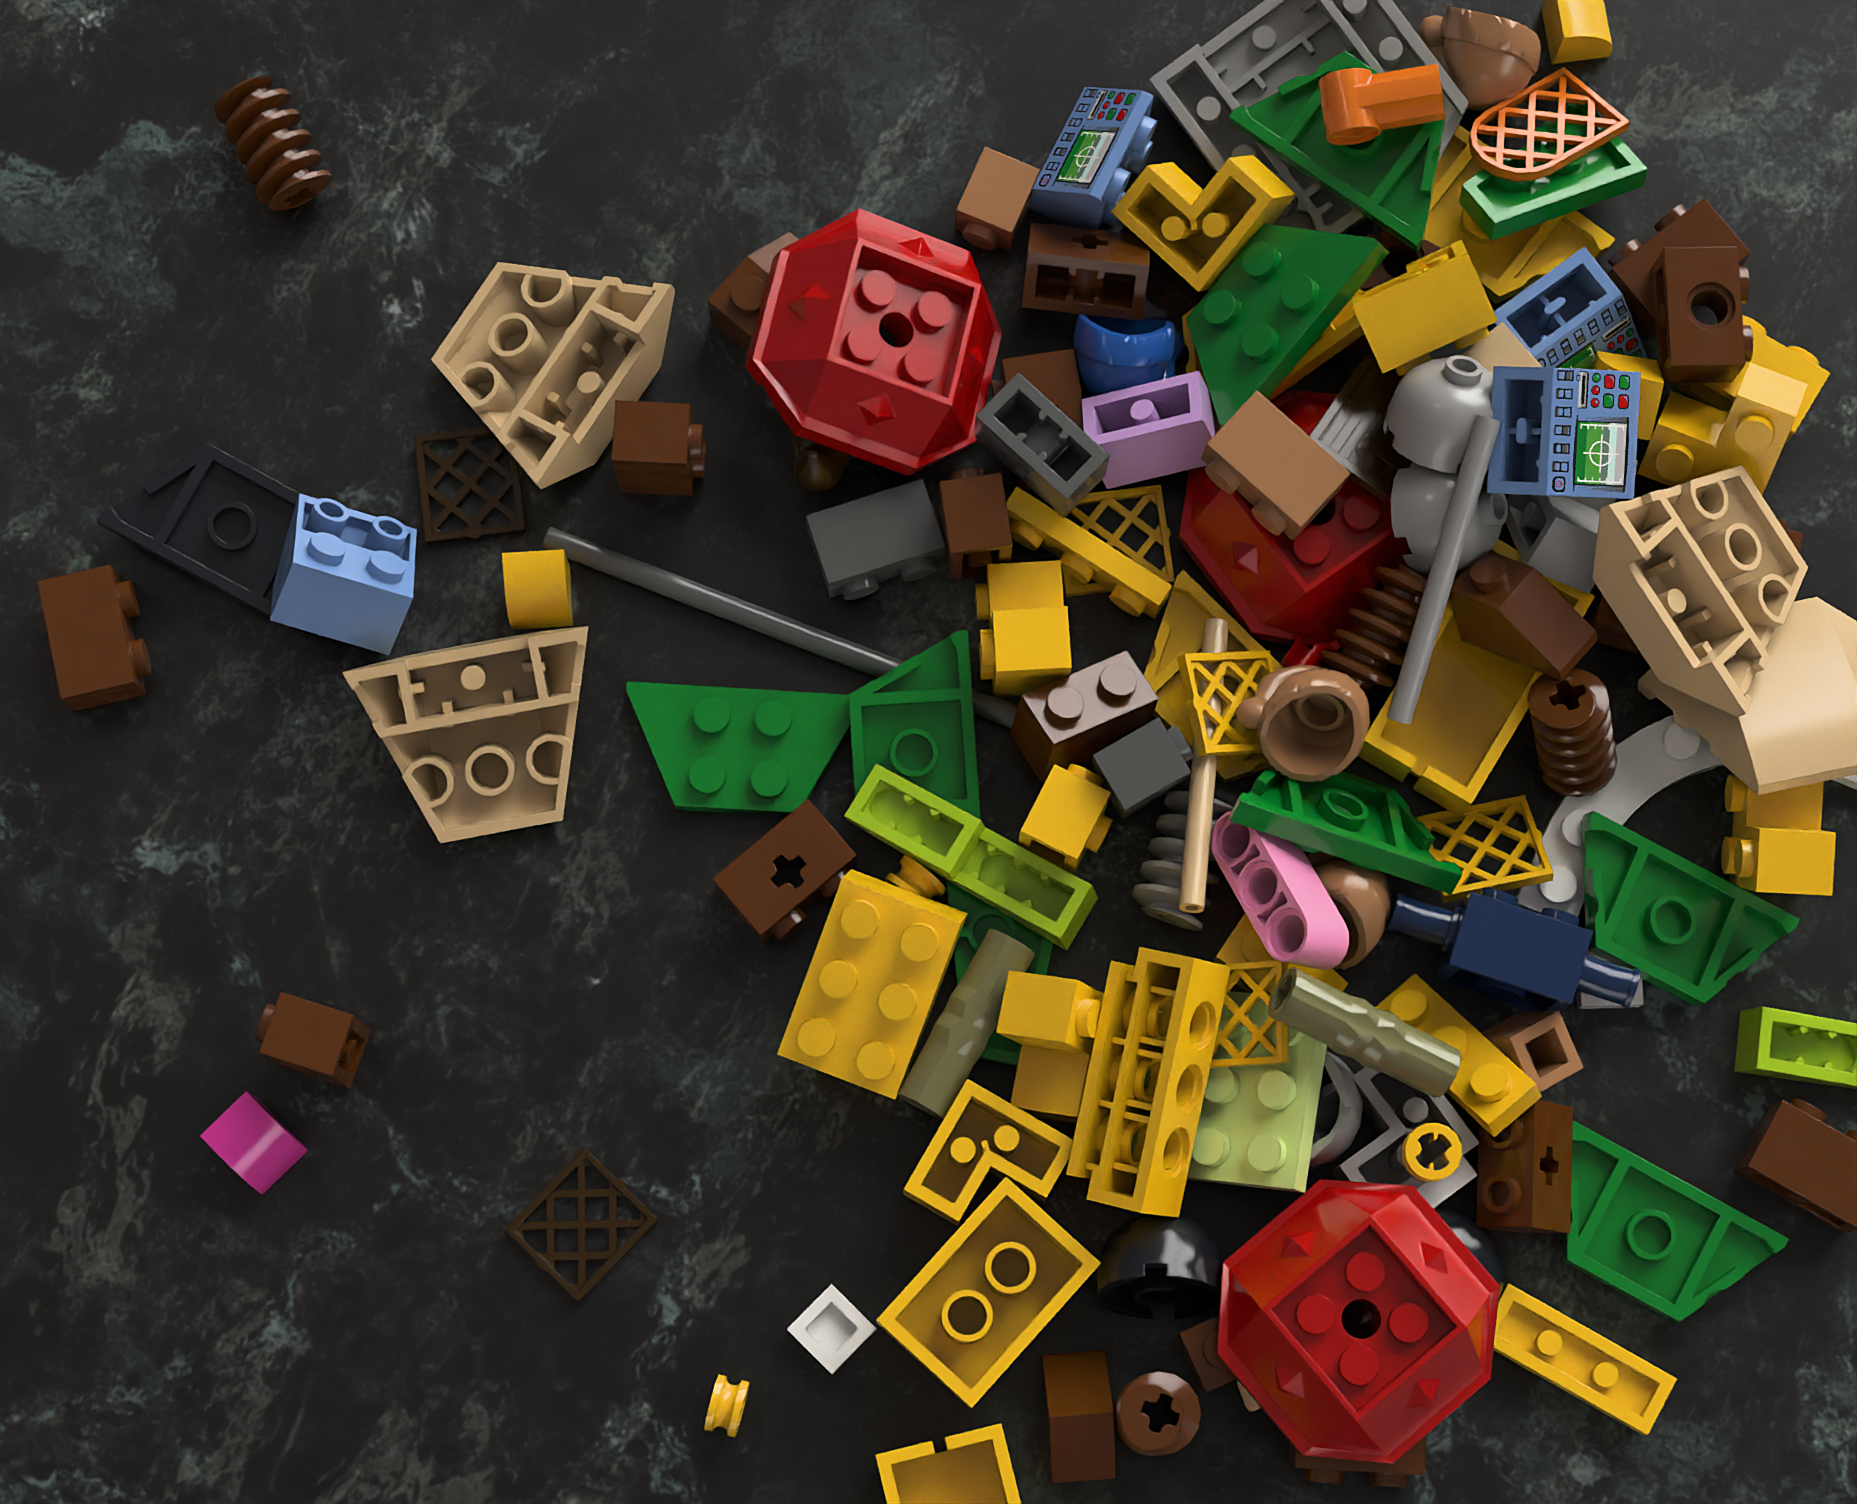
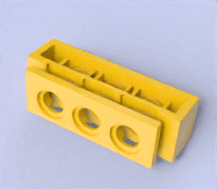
(1171, 1106)

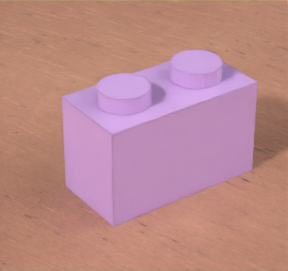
(1152, 428)

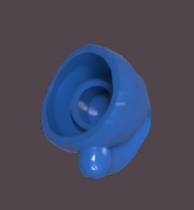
(1124, 352)

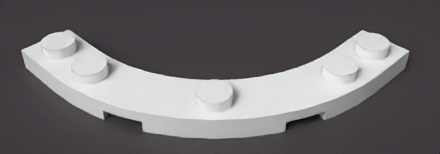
(1644, 767)

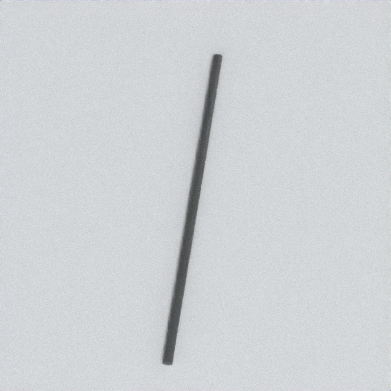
(774, 624)

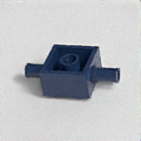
(1513, 952)

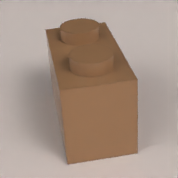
(1273, 467)

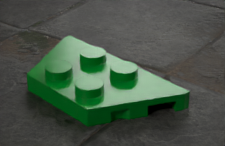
(1380, 178)
(1275, 308)
(921, 724)
(739, 744)
(1347, 820)
(1669, 914)
(1654, 1231)

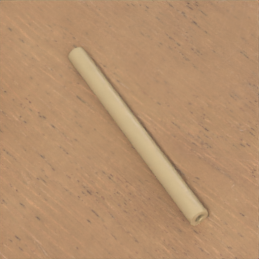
(1202, 788)

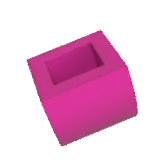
(254, 1142)

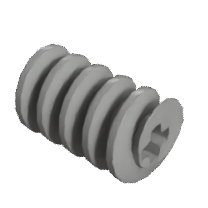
(1163, 894)

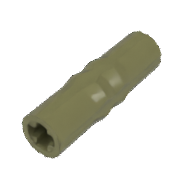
(964, 1025)
(1364, 1033)

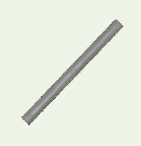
(1443, 569)

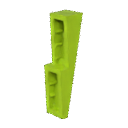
(972, 856)
(1797, 1047)

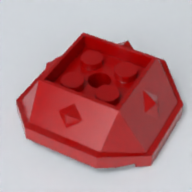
(835, 374)
(1285, 585)
(1287, 1335)

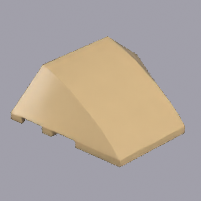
(550, 358)
(1699, 582)
(1800, 708)
(481, 728)

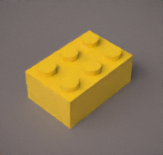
(872, 983)
(988, 1292)

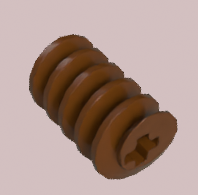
(268, 145)
(1379, 629)
(1573, 732)
(1179, 1403)

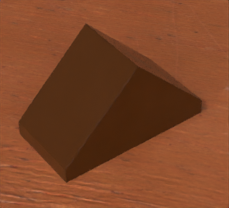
(1079, 1416)

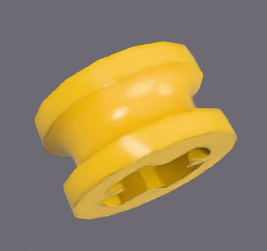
(916, 879)
(1451, 1156)
(726, 1405)

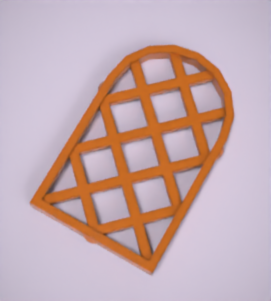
(1584, 95)

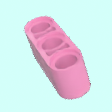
(1280, 895)

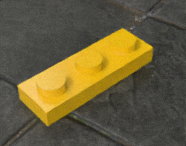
(1085, 555)
(1487, 1080)
(1580, 1360)

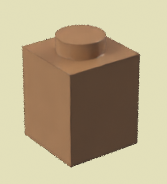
(995, 201)
(1537, 1045)

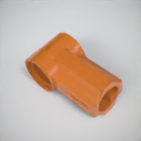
(1364, 103)

